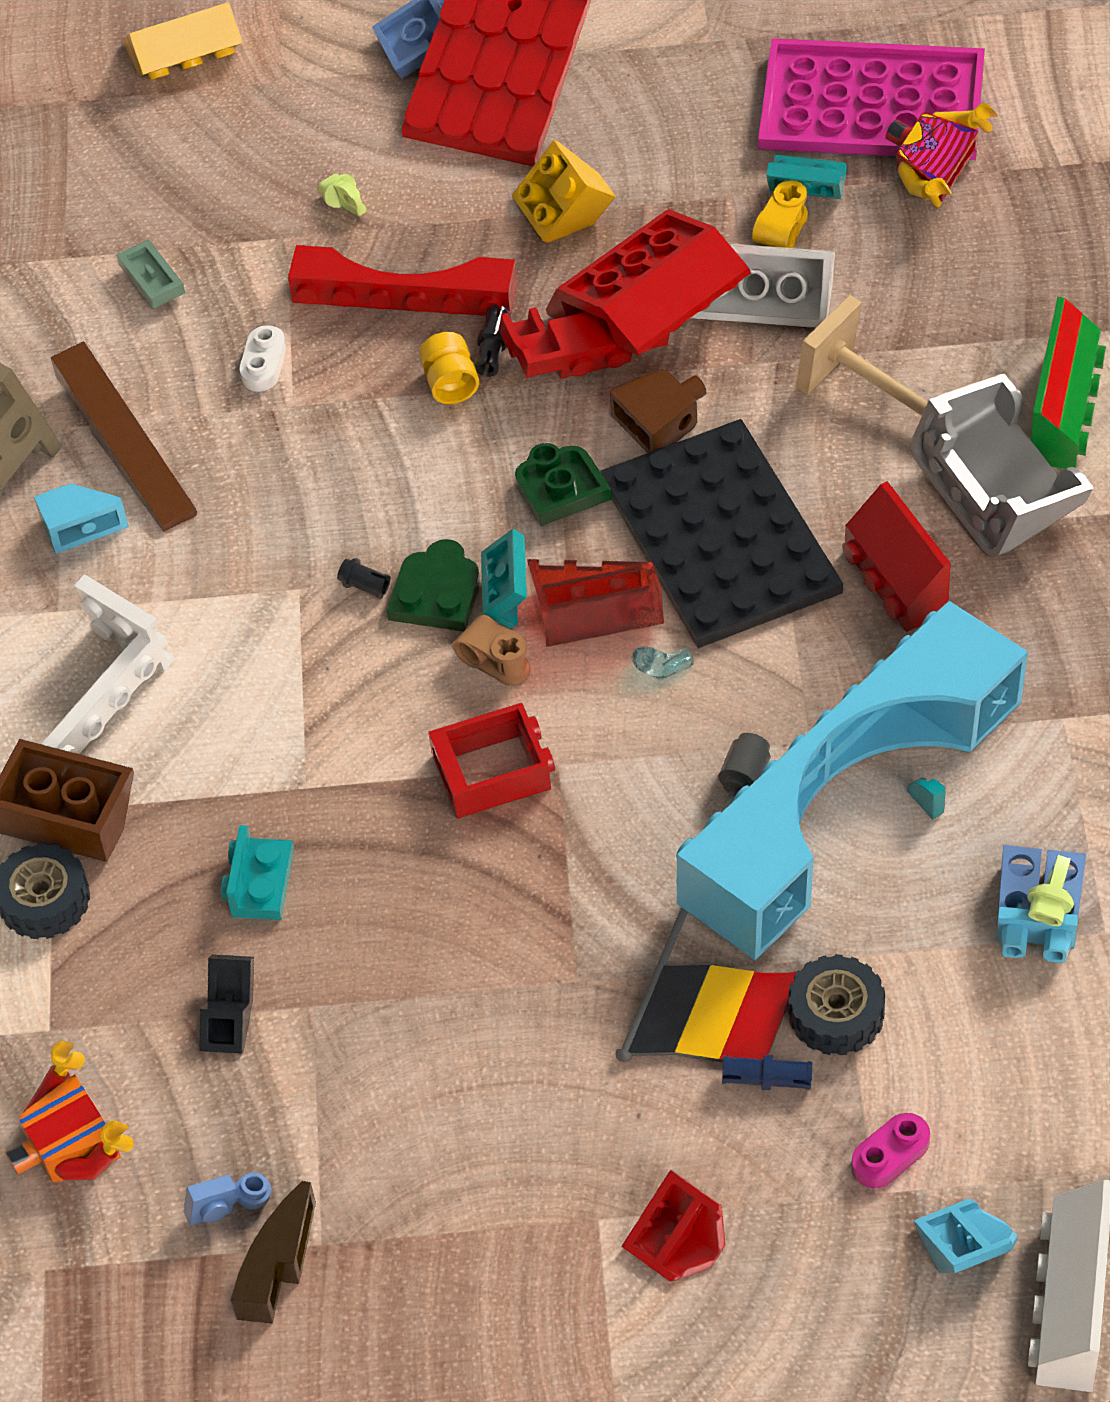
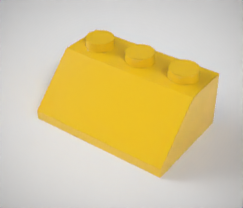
(183, 41)

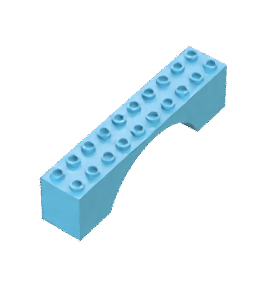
(938, 688)

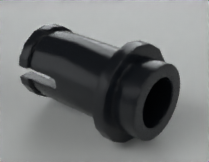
(362, 577)

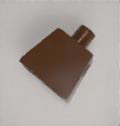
(657, 408)

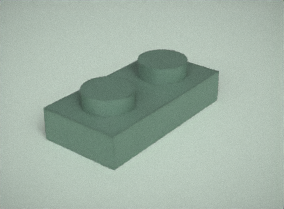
(150, 274)

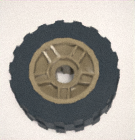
(36, 870)
(823, 986)

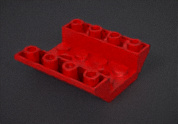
(653, 280)

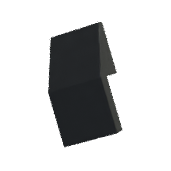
(228, 1005)

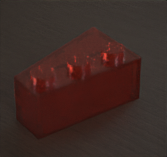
(593, 600)

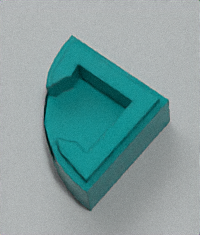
(929, 796)

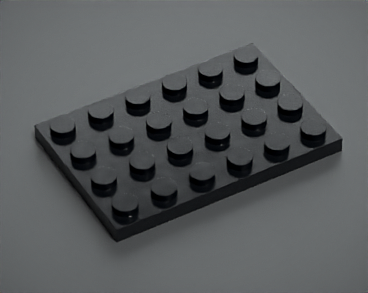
(721, 533)

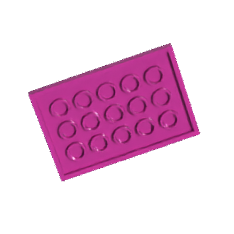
(851, 92)

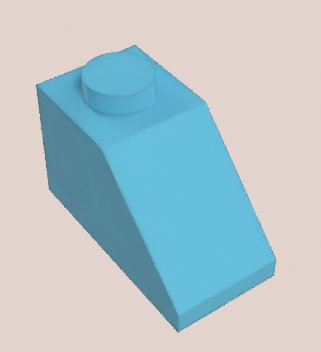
(79, 515)

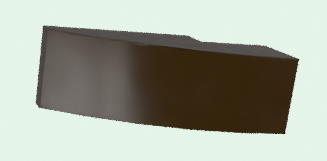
(275, 1256)

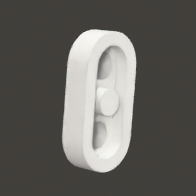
(264, 350)

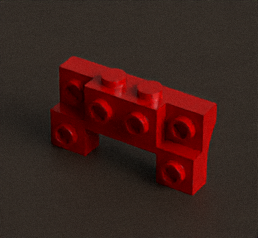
(569, 345)

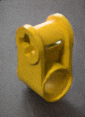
(782, 216)

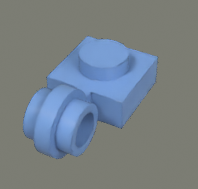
(215, 1198)

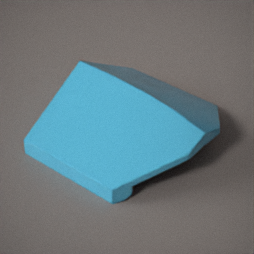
(963, 1236)

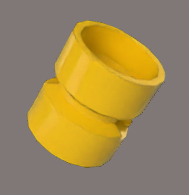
(448, 368)

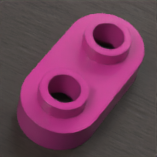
(894, 1149)

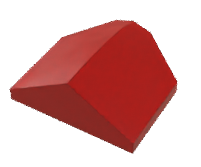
(678, 1230)

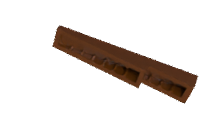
(122, 436)

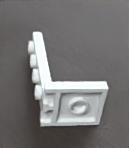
(143, 652)

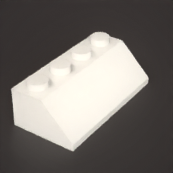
(782, 289)
(1073, 1288)

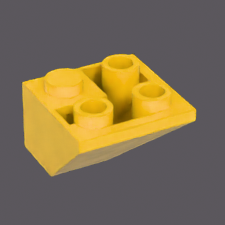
(562, 194)

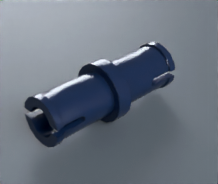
(767, 1072)

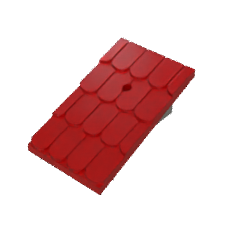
(494, 76)

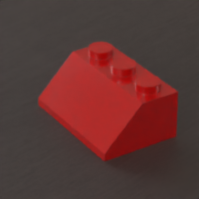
(897, 558)

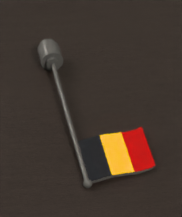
(712, 1007)

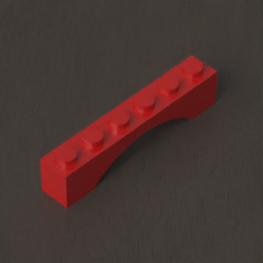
(329, 278)

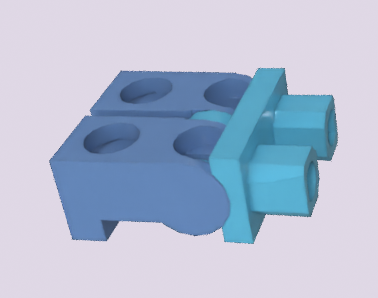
(1014, 924)

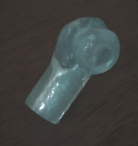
(659, 663)

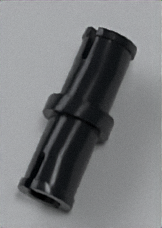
(490, 342)

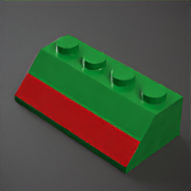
(1066, 386)

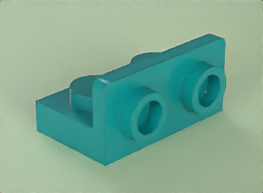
(819, 177)
(504, 578)
(257, 876)

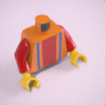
(65, 1126)

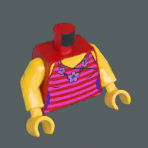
(937, 149)

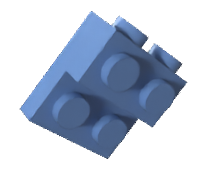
(408, 33)

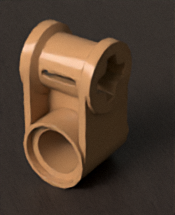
(494, 651)

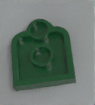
(560, 482)
(436, 588)

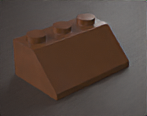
(64, 799)

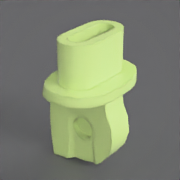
(342, 192)
(1049, 900)

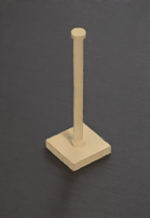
(833, 344)

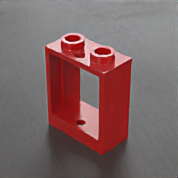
(483, 732)

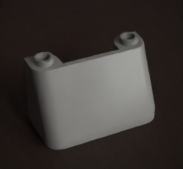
(991, 468)

